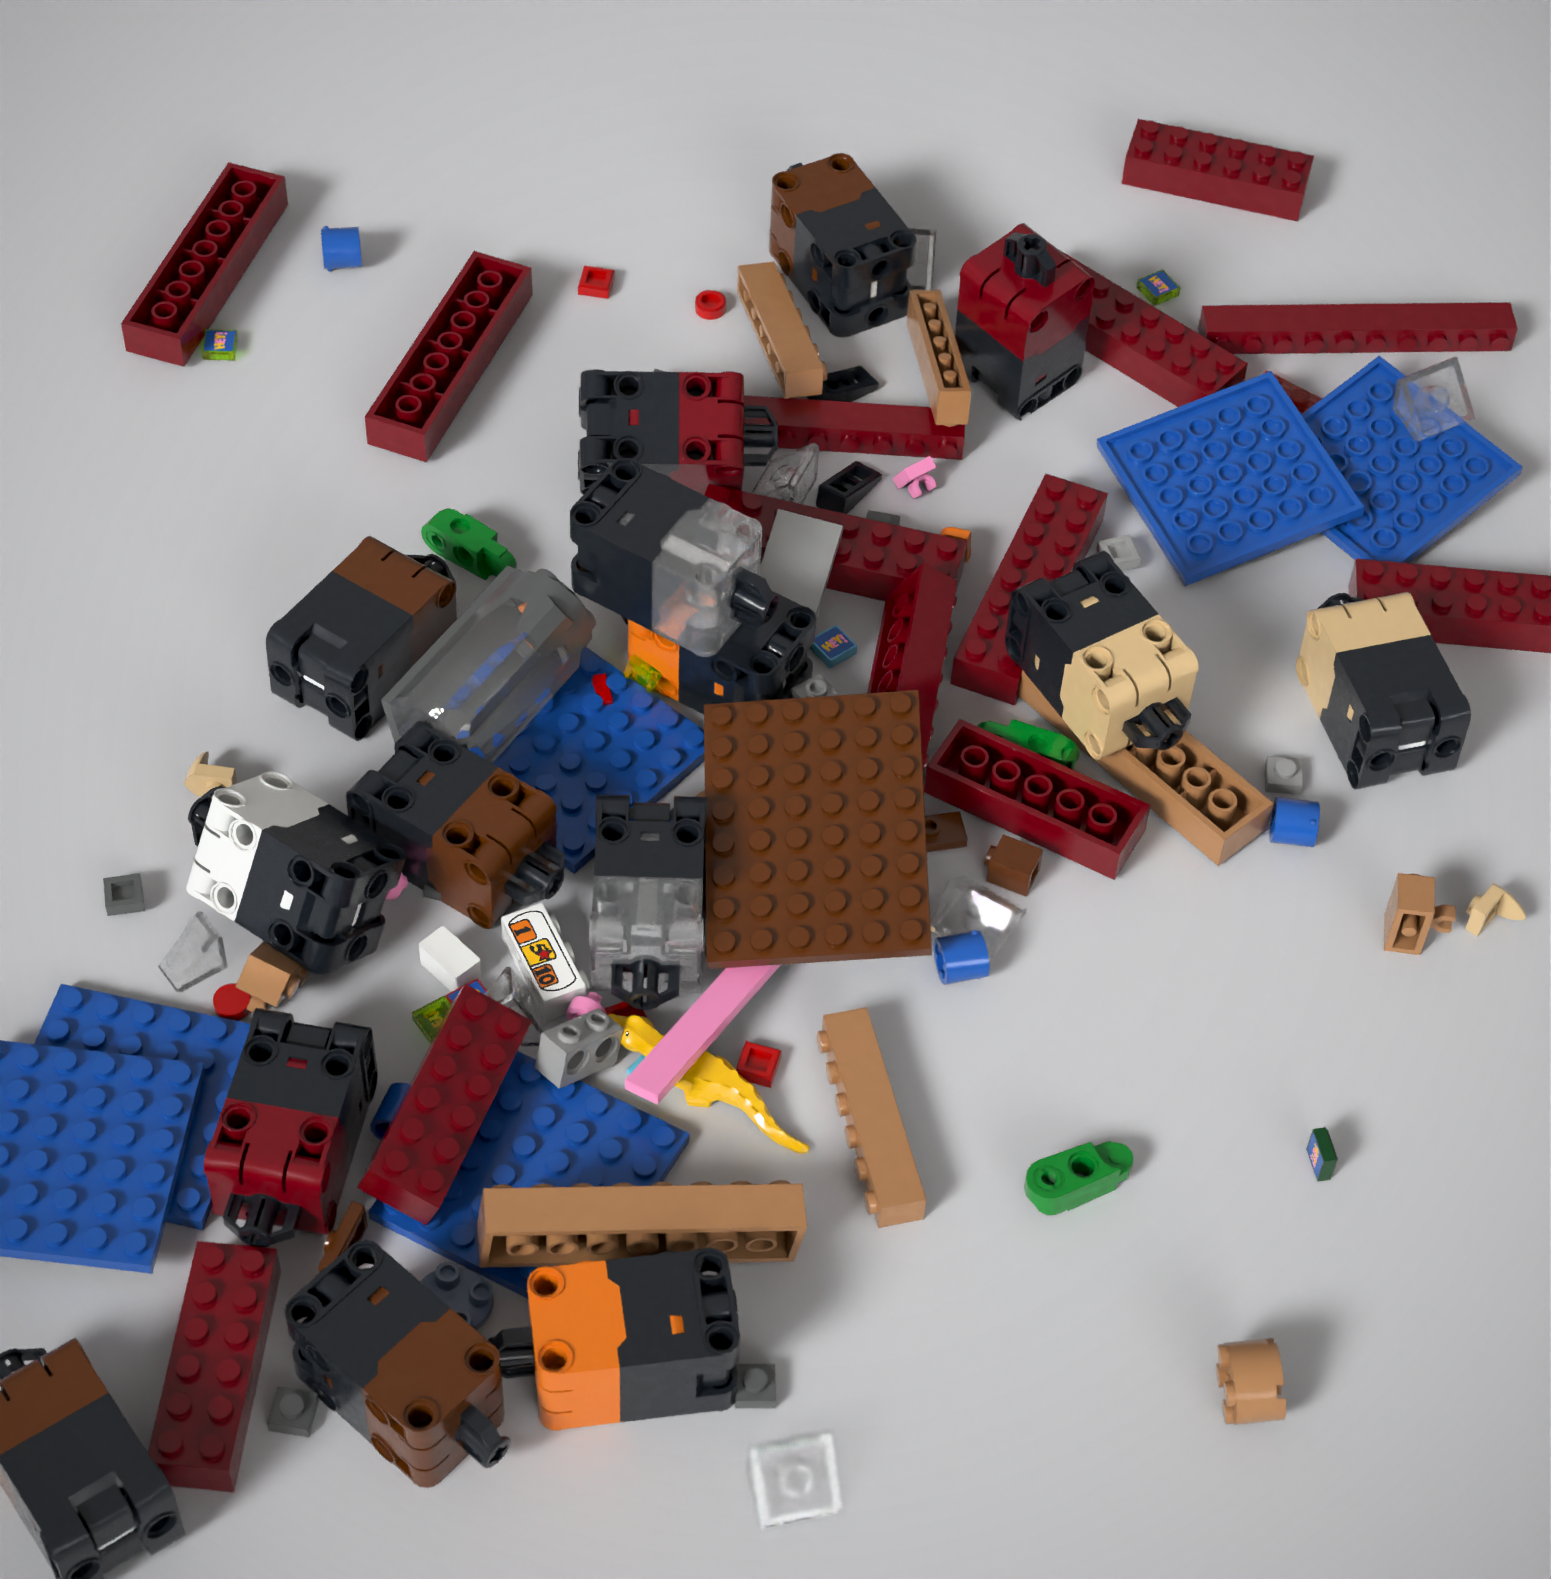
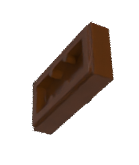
(945, 831)
(348, 1232)

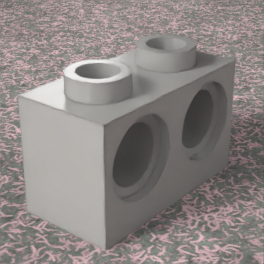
(578, 1048)

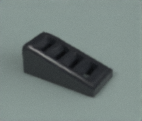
(842, 387)
(844, 491)

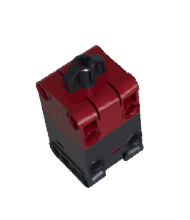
(1023, 320)
(672, 424)
(290, 1127)

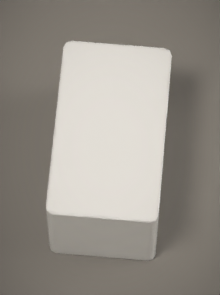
(449, 959)

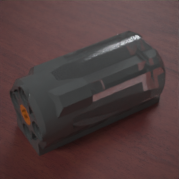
(495, 663)

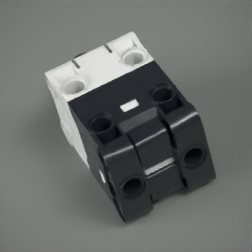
(292, 870)

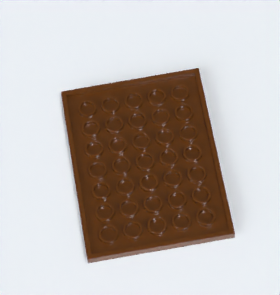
(815, 830)

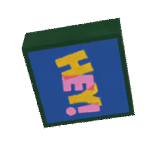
(1322, 1154)

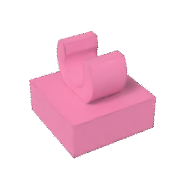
(916, 474)

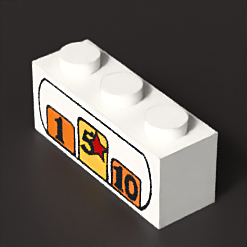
(543, 959)

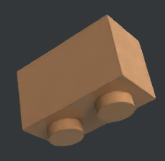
(1412, 913)
(270, 977)

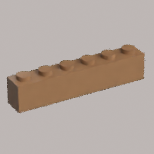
(781, 330)
(938, 358)
(872, 1118)

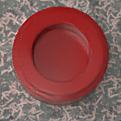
(710, 304)
(231, 1002)

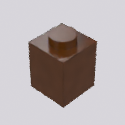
(1013, 865)

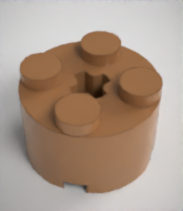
(1251, 1381)

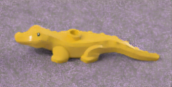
(710, 1080)

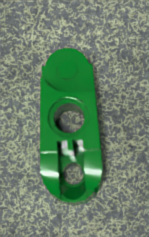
(466, 543)
(1036, 739)
(1103, 1164)

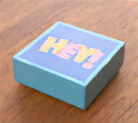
(833, 646)

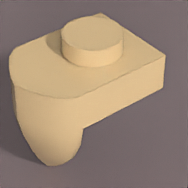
(204, 777)
(1493, 902)

